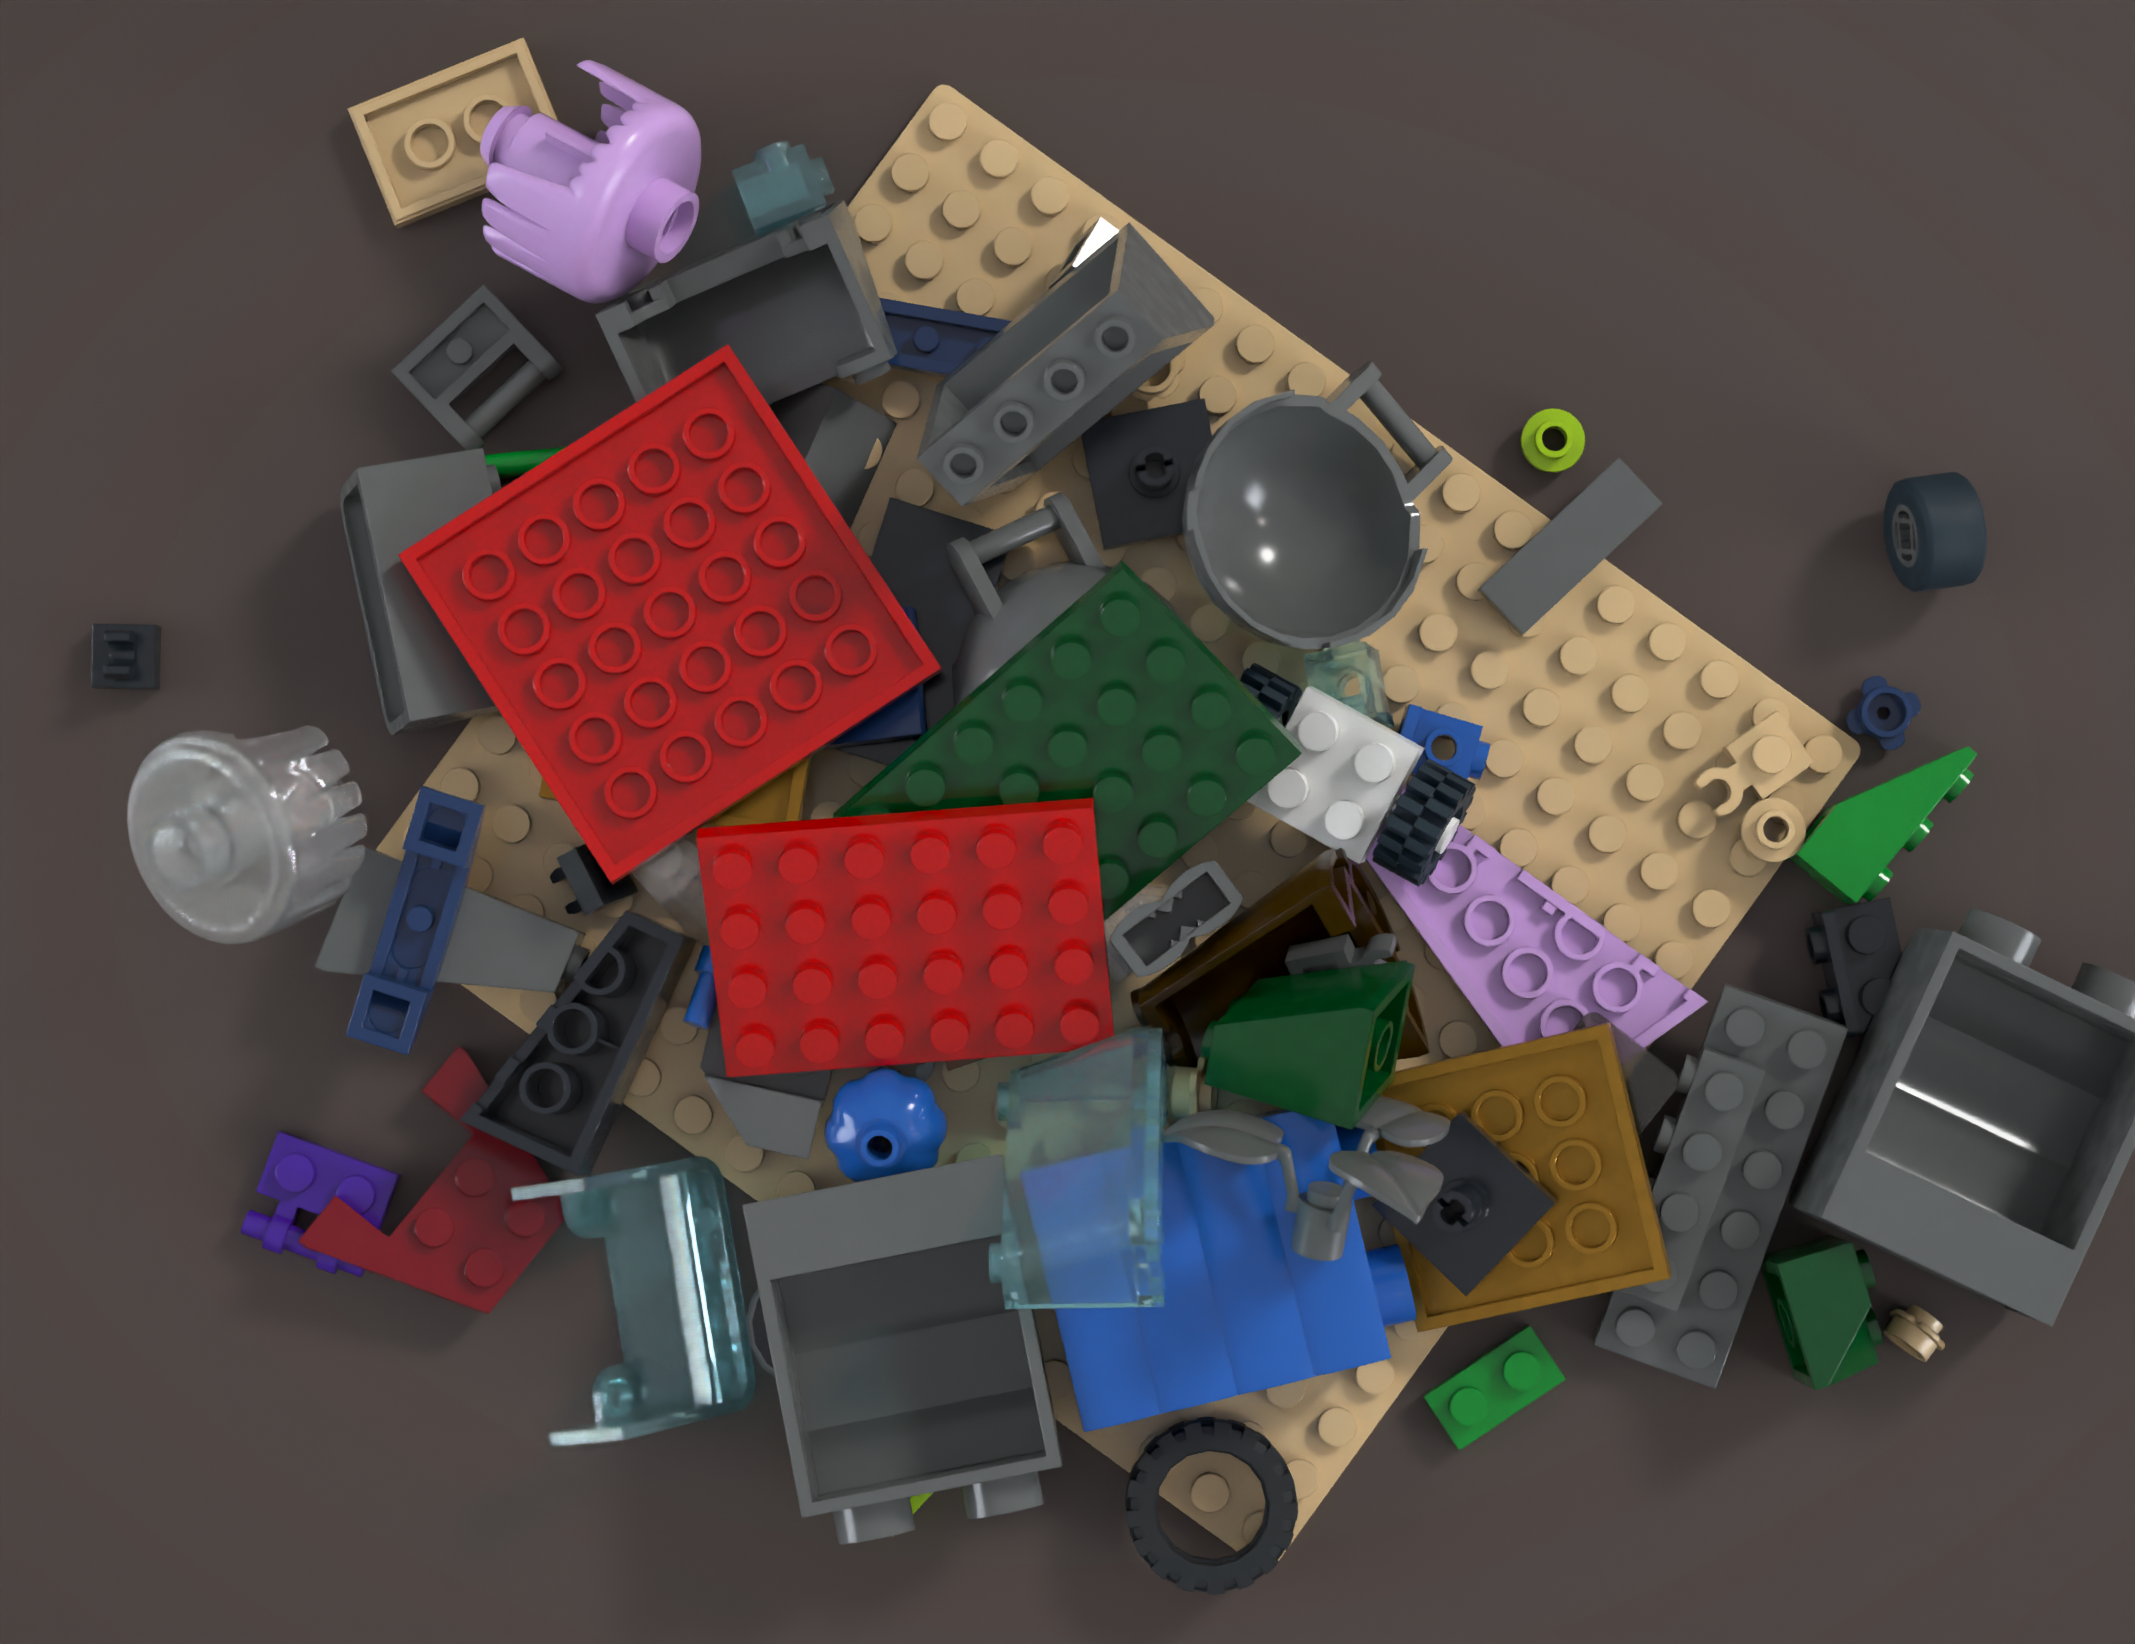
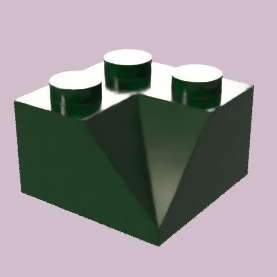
(1823, 1309)

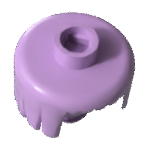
(587, 208)

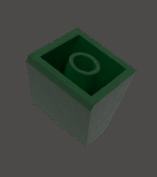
(1313, 1040)

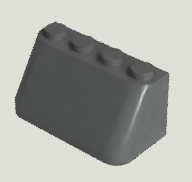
(414, 659)

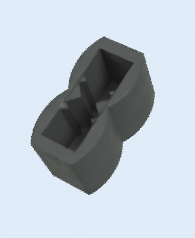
(1190, 908)

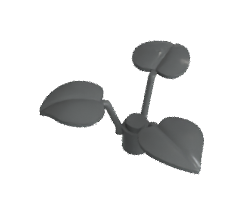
(1326, 1207)

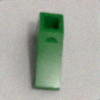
(1861, 835)

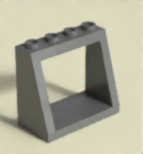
(1058, 368)

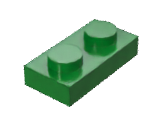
(1493, 1387)

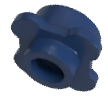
(1899, 704)

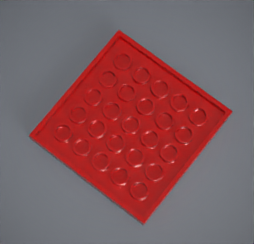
(670, 613)

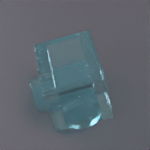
(782, 185)

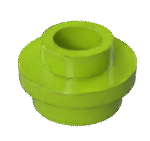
(1538, 454)

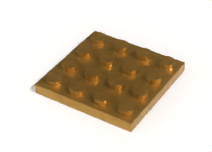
(1571, 1125)

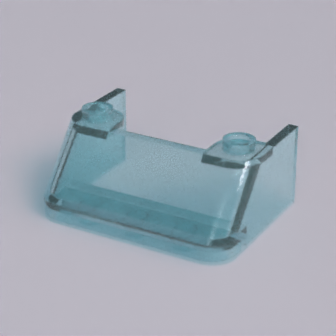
(671, 1294)

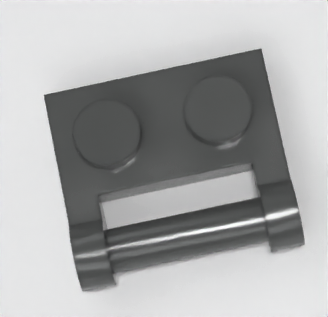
(462, 354)

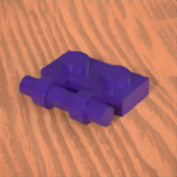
(309, 1178)

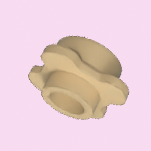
(1190, 1092)

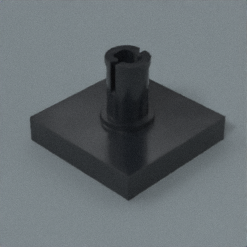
(1142, 470)
(1481, 1208)

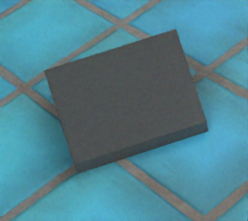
(835, 441)

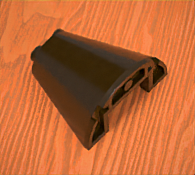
(1313, 904)

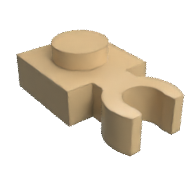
(1761, 760)

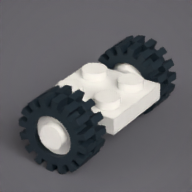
(1353, 782)

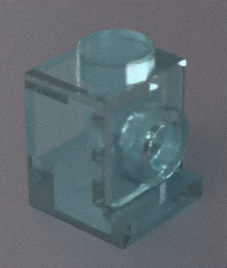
(1335, 666)

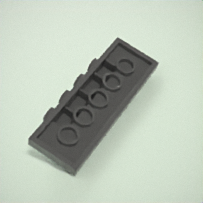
(1724, 1179)

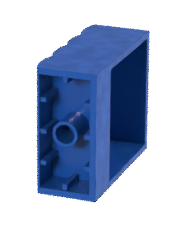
(1236, 1294)

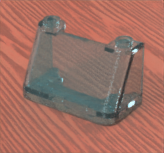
(1085, 1177)

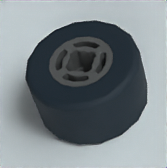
(1935, 531)

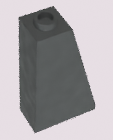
(489, 945)

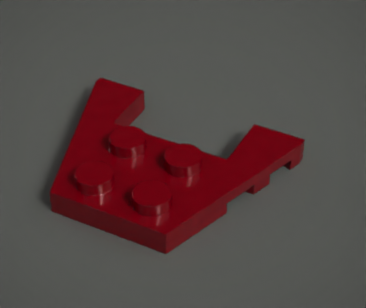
(465, 1231)

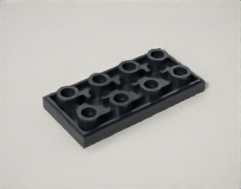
(917, 571)

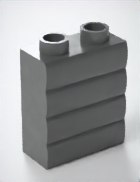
(1983, 1117)
(901, 1349)

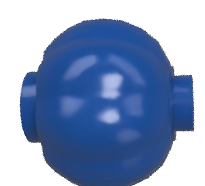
(885, 1126)

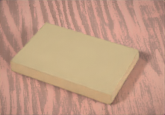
(430, 132)

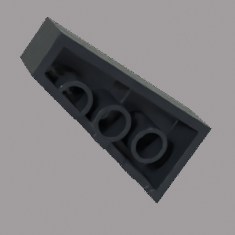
(587, 1047)

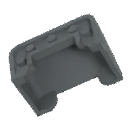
(785, 302)

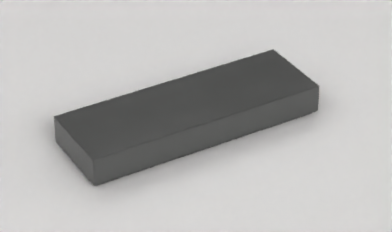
(1570, 546)

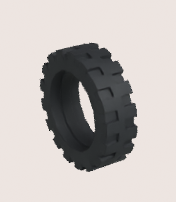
(1201, 1573)

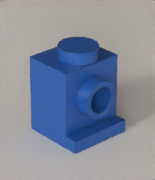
(1425, 725)

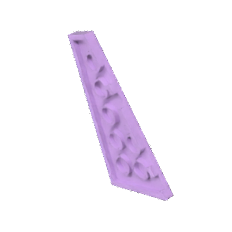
(1528, 953)

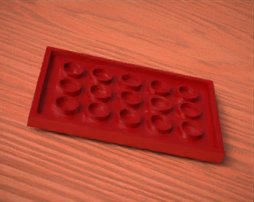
(907, 937)

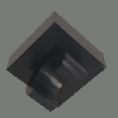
(126, 656)
(590, 882)

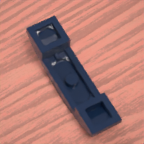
(418, 921)

